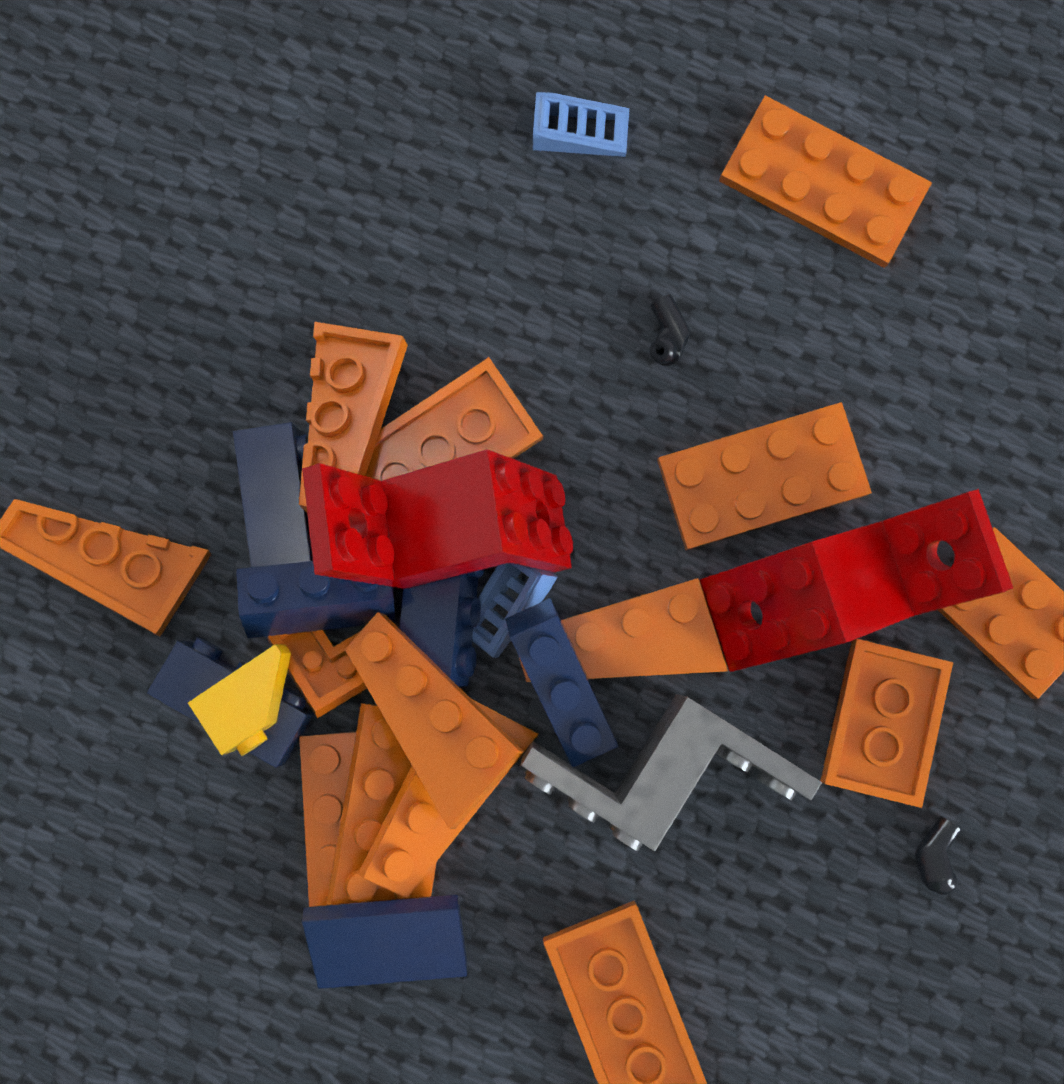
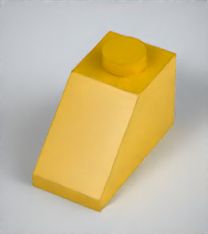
(244, 702)

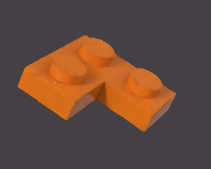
(320, 669)

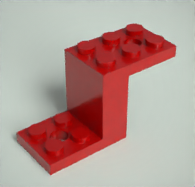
(436, 521)
(856, 582)

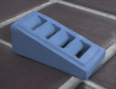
(563, 141)
(494, 593)

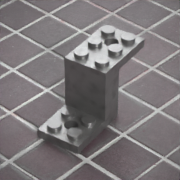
(665, 773)

